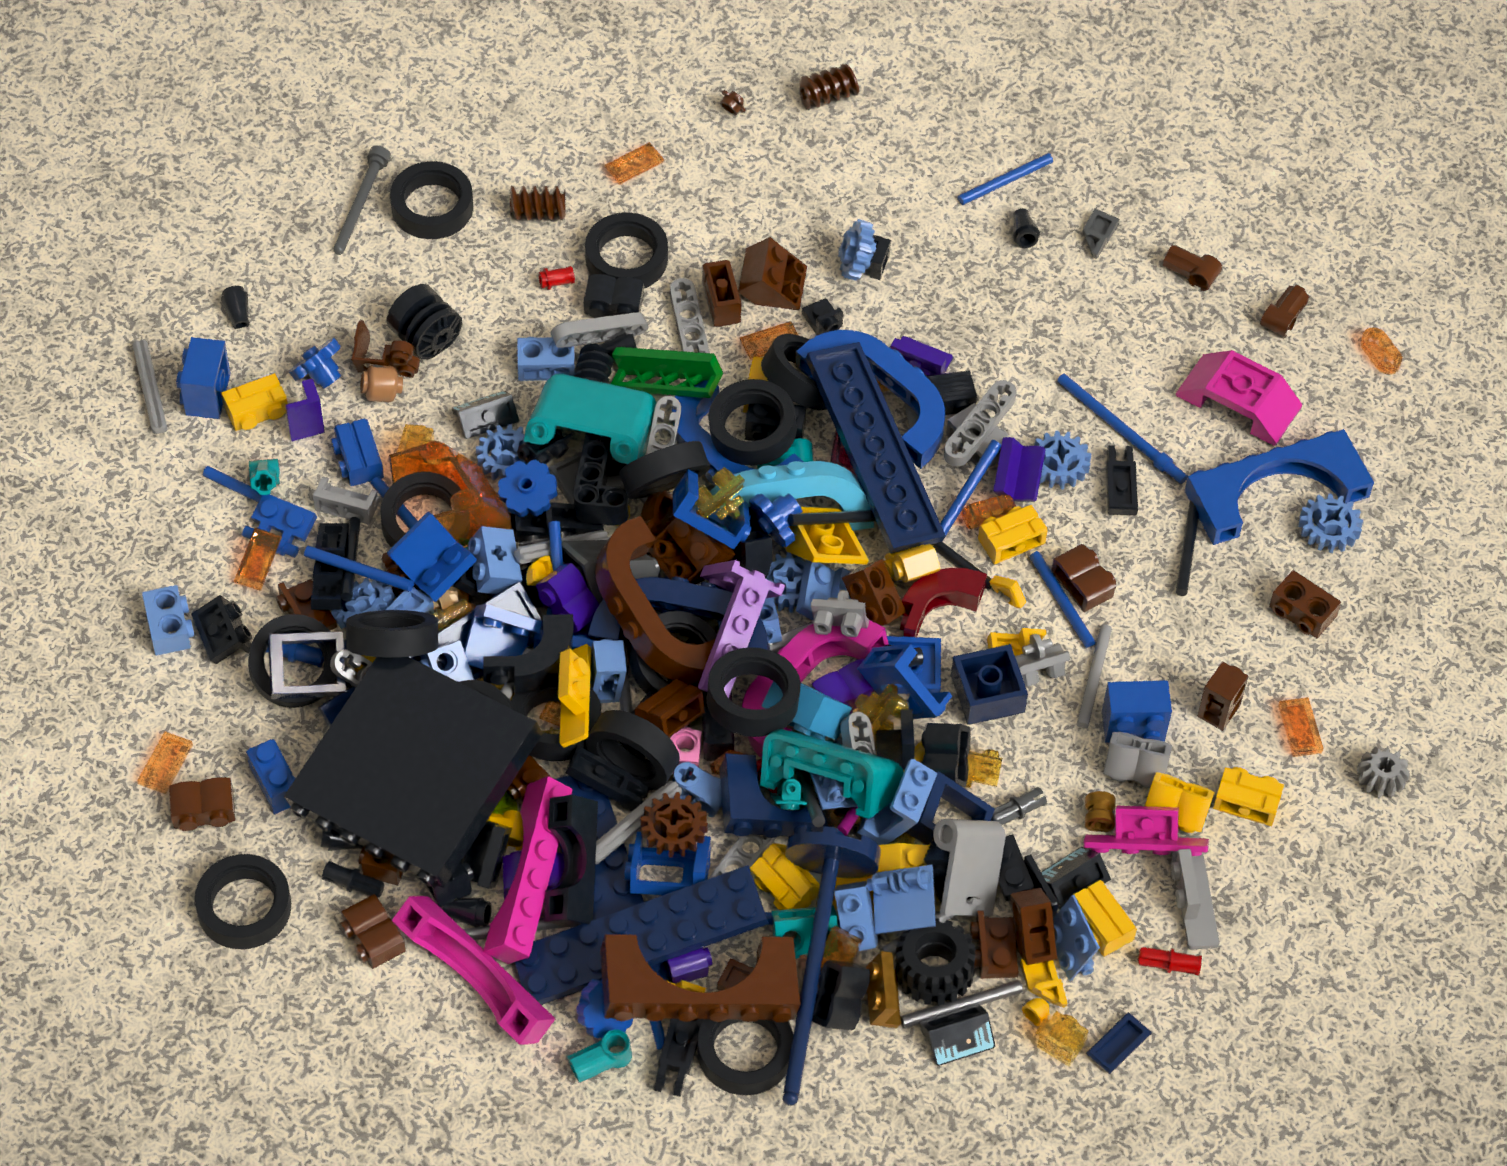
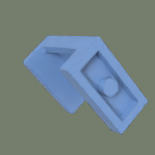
(904, 809)

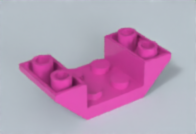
(1245, 389)

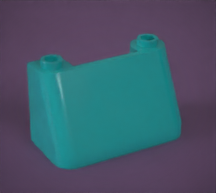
(595, 409)
(866, 777)

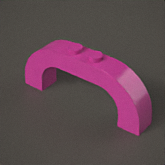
(806, 652)

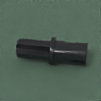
(352, 879)

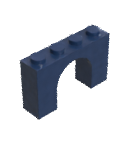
(747, 809)

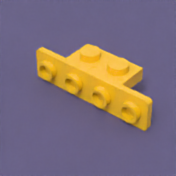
(574, 694)

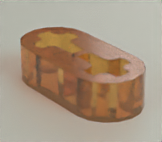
(1378, 352)
(977, 512)

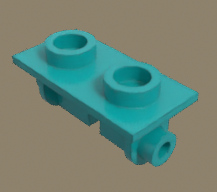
(789, 794)

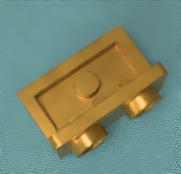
(883, 992)

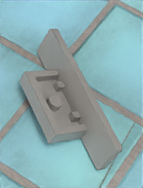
(1194, 899)

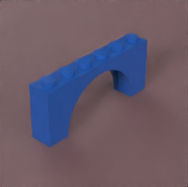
(1326, 459)

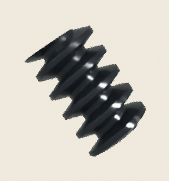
(594, 363)

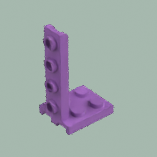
(742, 613)

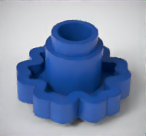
(318, 364)
(527, 488)
(774, 515)
(592, 1014)

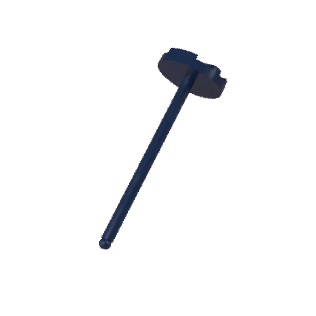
(832, 857)

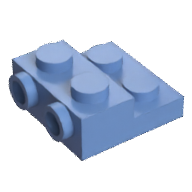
(819, 583)

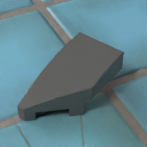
(1099, 231)

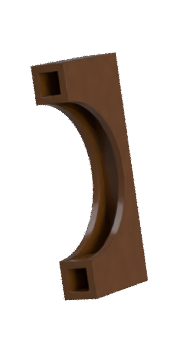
(637, 991)

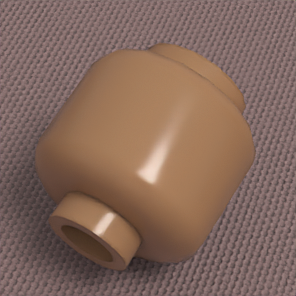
(381, 383)

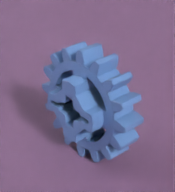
(857, 249)
(504, 452)
(1064, 459)
(1332, 521)
(789, 572)
(366, 598)

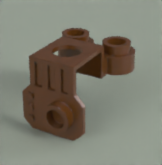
(397, 354)

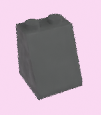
(584, 556)

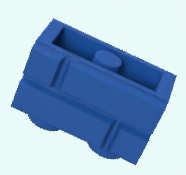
(358, 452)
(271, 773)

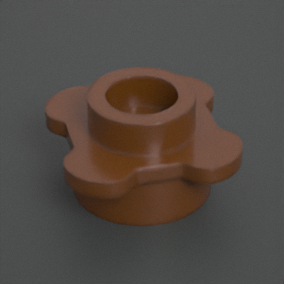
(732, 102)

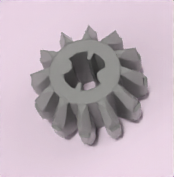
(1383, 772)

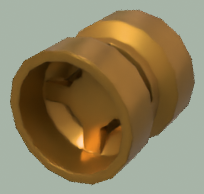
(1100, 808)

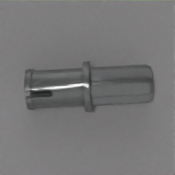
(1019, 806)

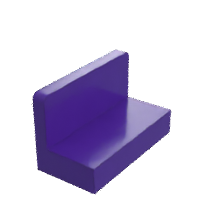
(927, 358)
(305, 416)
(1019, 470)

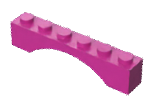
(517, 920)
(510, 1003)

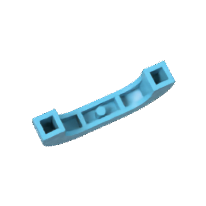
(803, 481)

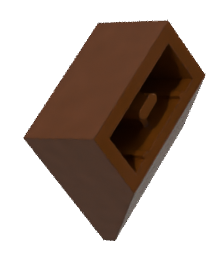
(772, 276)
(686, 550)

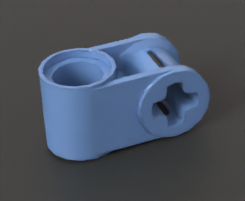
(700, 785)

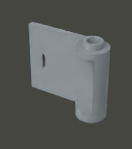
(972, 866)

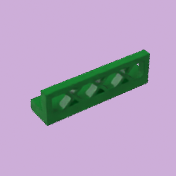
(670, 367)

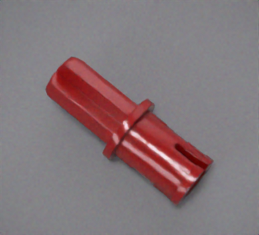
(1170, 960)

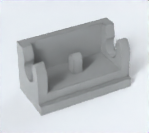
(345, 502)

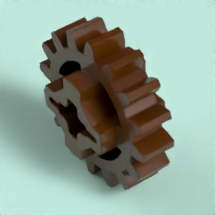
(660, 827)

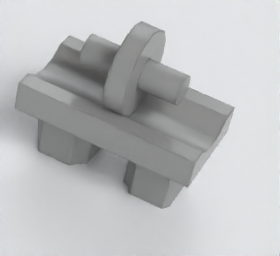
(839, 612)
(1041, 655)

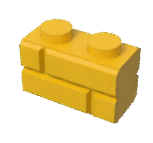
(255, 402)
(1012, 533)
(1248, 795)
(786, 881)
(1106, 918)

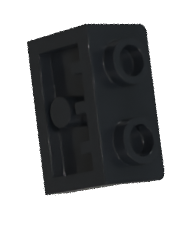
(221, 628)

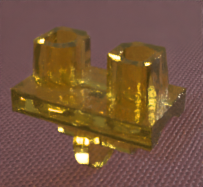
(729, 487)
(880, 706)
(983, 768)

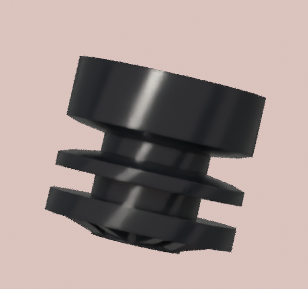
(424, 321)

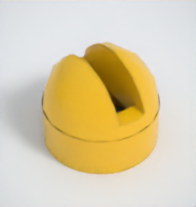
(1036, 1010)

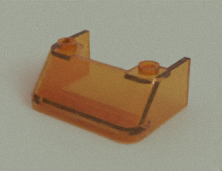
(472, 505)

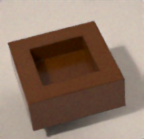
(733, 974)

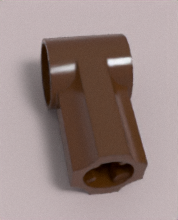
(1199, 270)
(1283, 314)

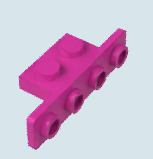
(1146, 829)

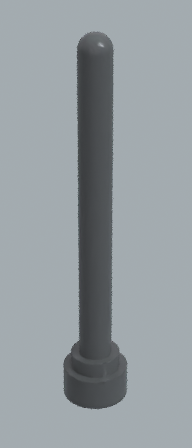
(377, 159)

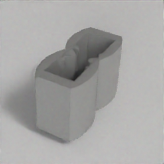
(1136, 758)

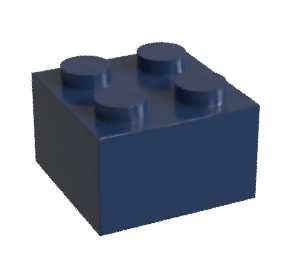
(989, 684)

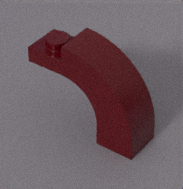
(946, 587)

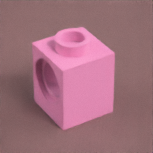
(688, 739)

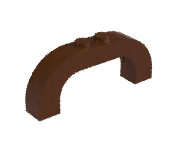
(635, 613)

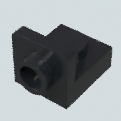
(880, 257)
(823, 316)

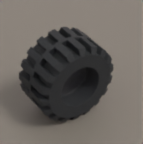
(932, 982)

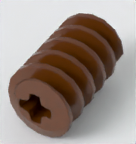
(828, 84)
(537, 203)

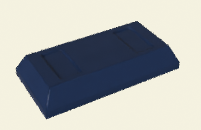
(1119, 1043)

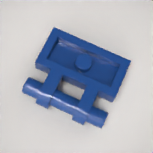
(284, 518)

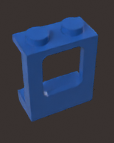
(684, 508)
(890, 666)
(695, 867)

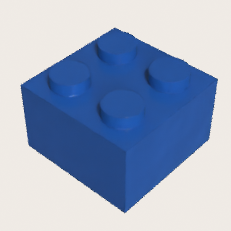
(203, 377)
(1137, 709)

